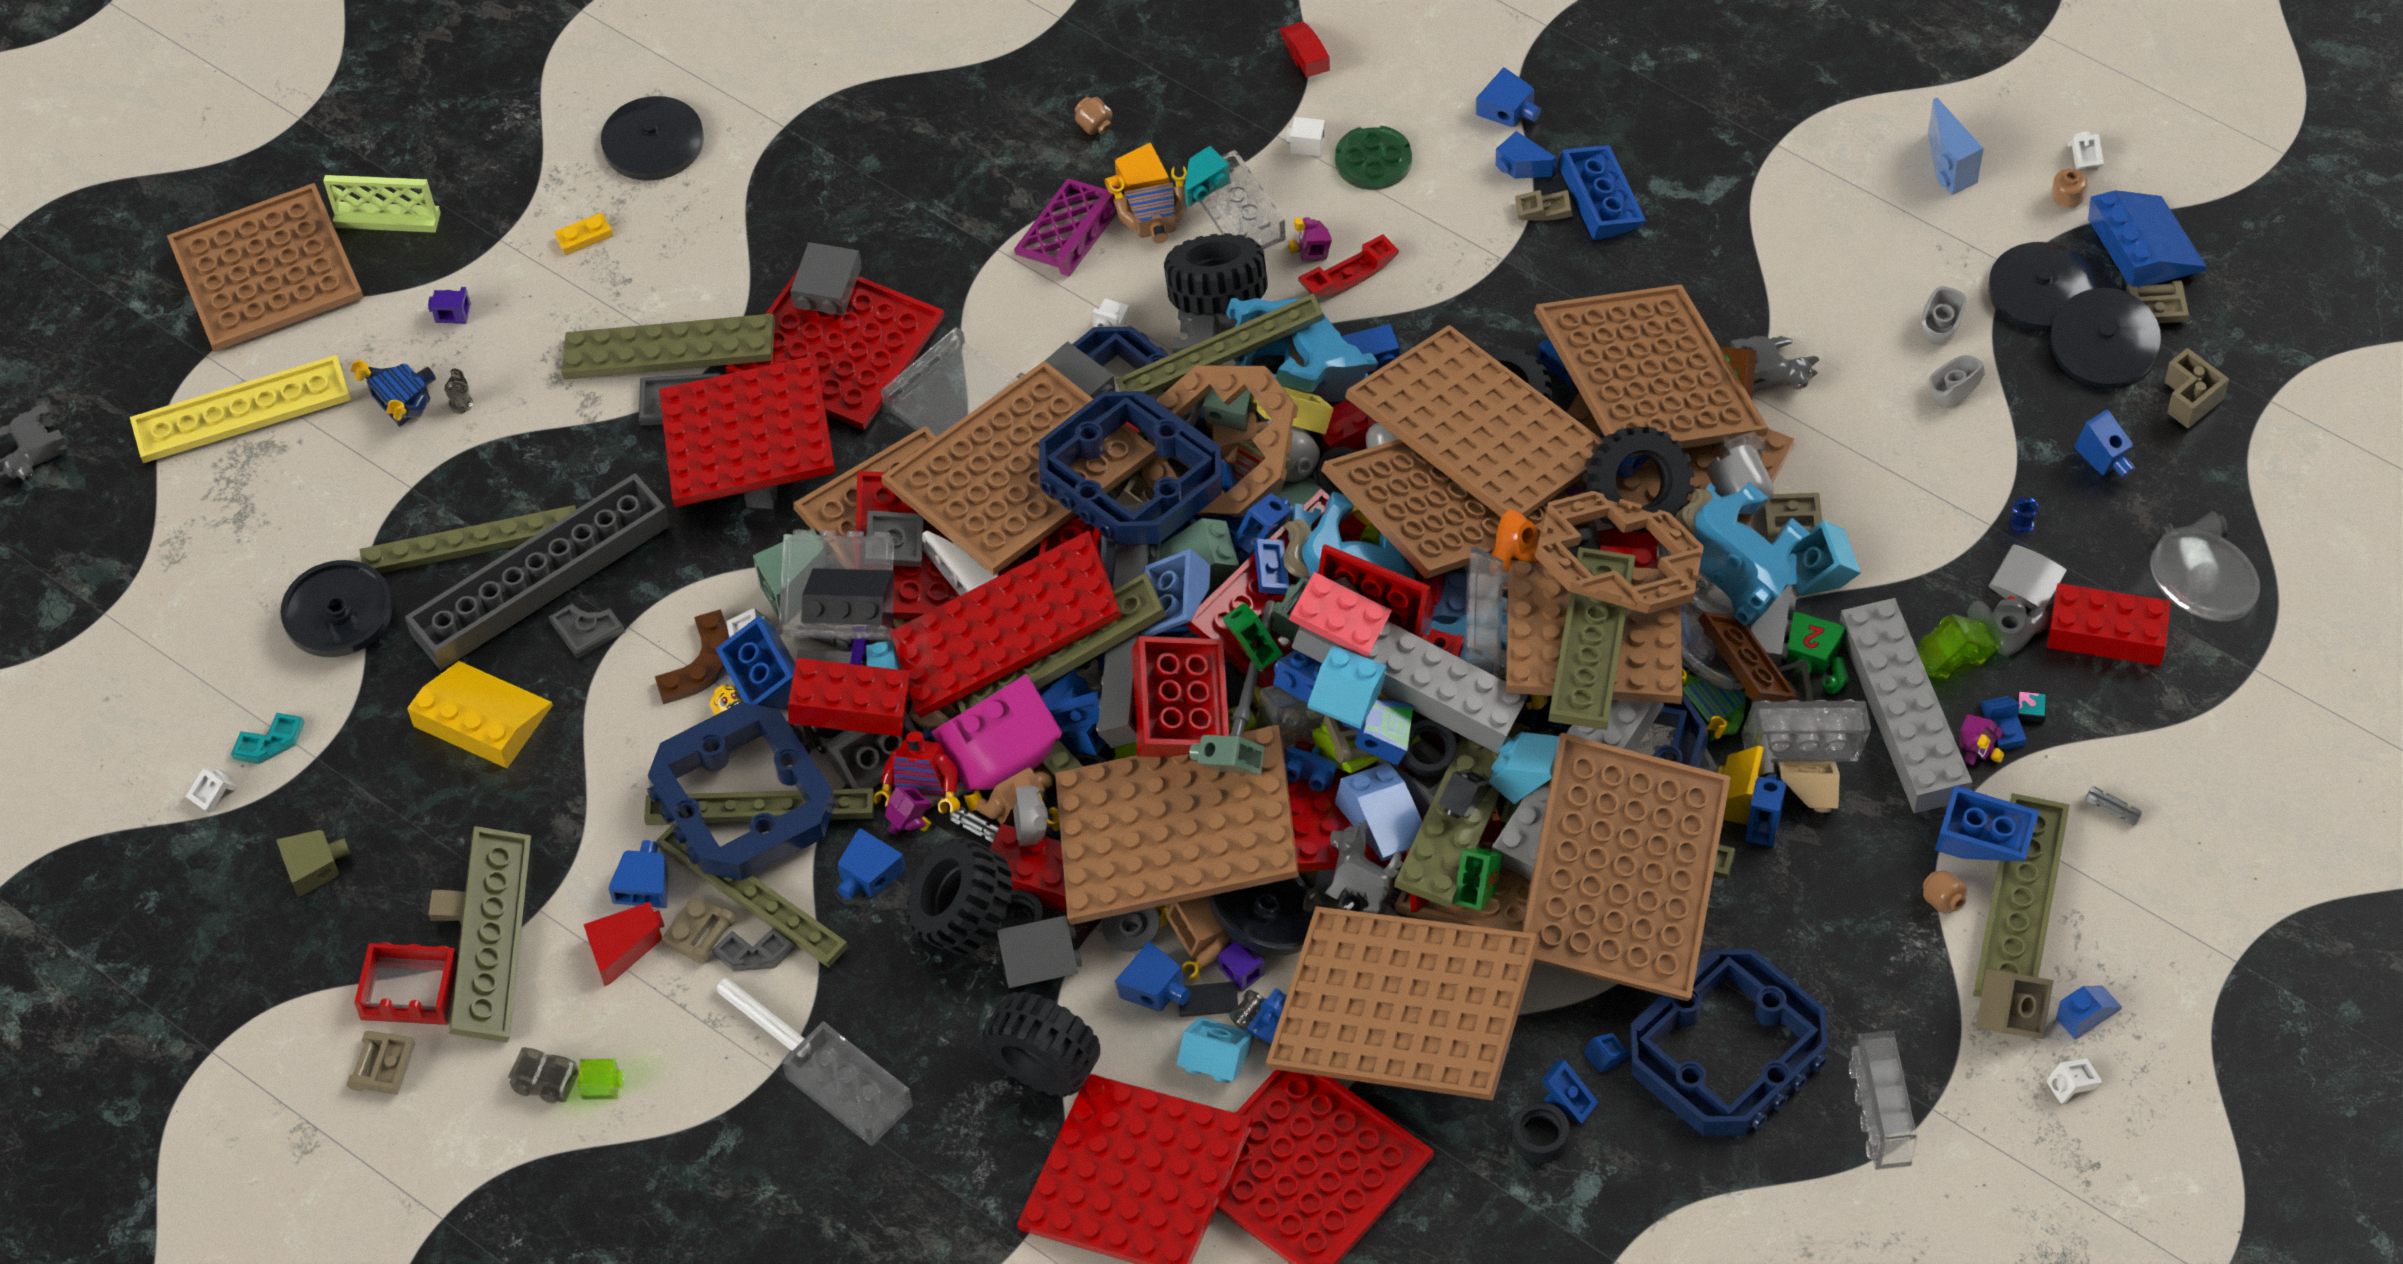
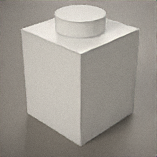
(1306, 136)

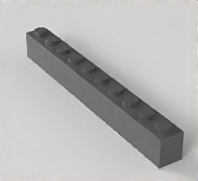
(1116, 703)

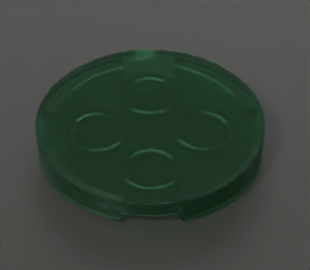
(1373, 157)

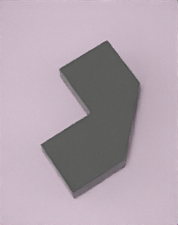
(765, 954)

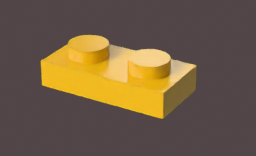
(583, 233)

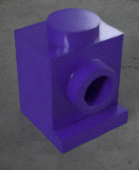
(450, 306)
(1240, 965)

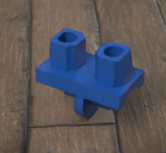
(1310, 767)
(1267, 1018)

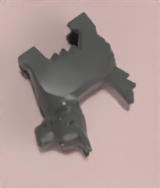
(1200, 328)
(1772, 367)
(33, 443)
(1360, 875)

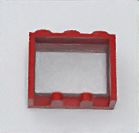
(406, 983)

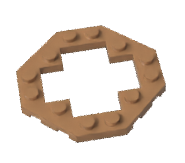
(1272, 441)
(1680, 567)

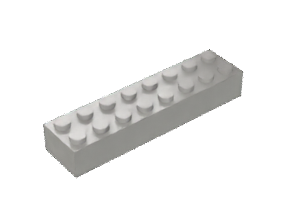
(1435, 684)
(1904, 704)
(1521, 834)

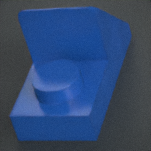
(1075, 711)
(2004, 714)
(1568, 1092)

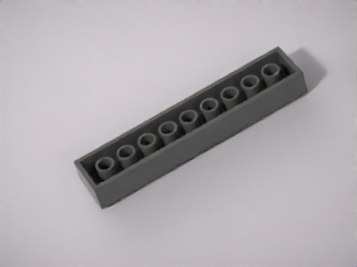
(537, 571)

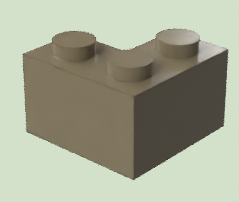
(2196, 387)

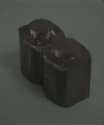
(543, 1075)

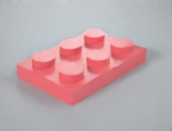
(1340, 615)

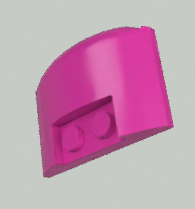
(999, 736)

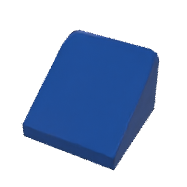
(1605, 1052)

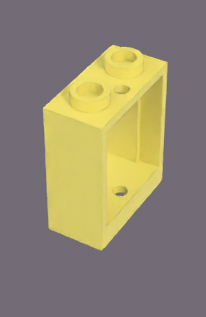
(1312, 411)

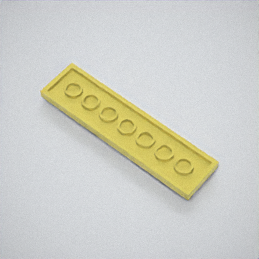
(239, 408)

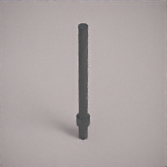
(1242, 714)

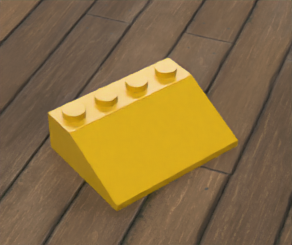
(478, 713)

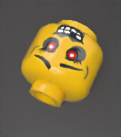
(724, 698)

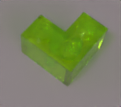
(1953, 643)

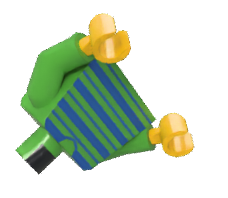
(1718, 707)

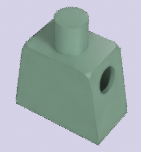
(1232, 416)
(1228, 754)

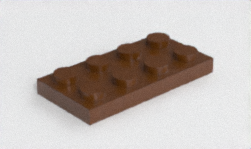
(1746, 658)

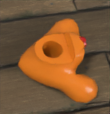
(1516, 539)

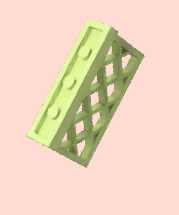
(379, 213)

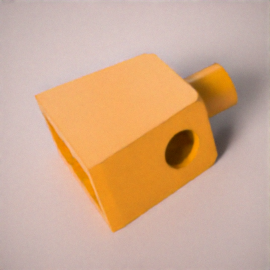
(1139, 169)

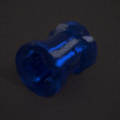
(2023, 516)

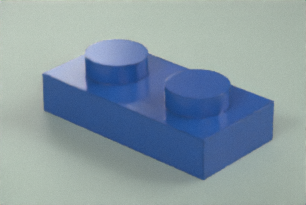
(1270, 566)

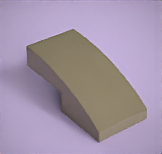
(1541, 208)
(446, 905)

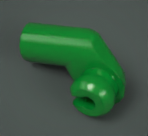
(1839, 677)

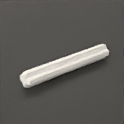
(759, 1014)

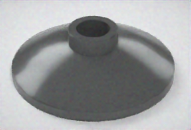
(1116, 929)

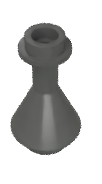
(2210, 522)

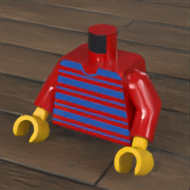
(924, 767)

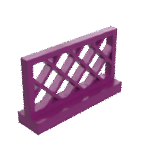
(1085, 231)

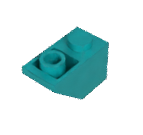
(1205, 174)

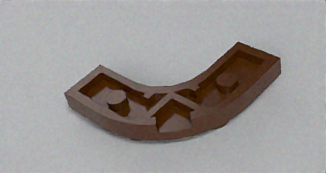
(704, 669)

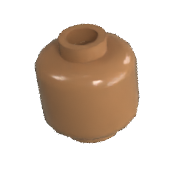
(1093, 115)
(2069, 187)
(1944, 891)

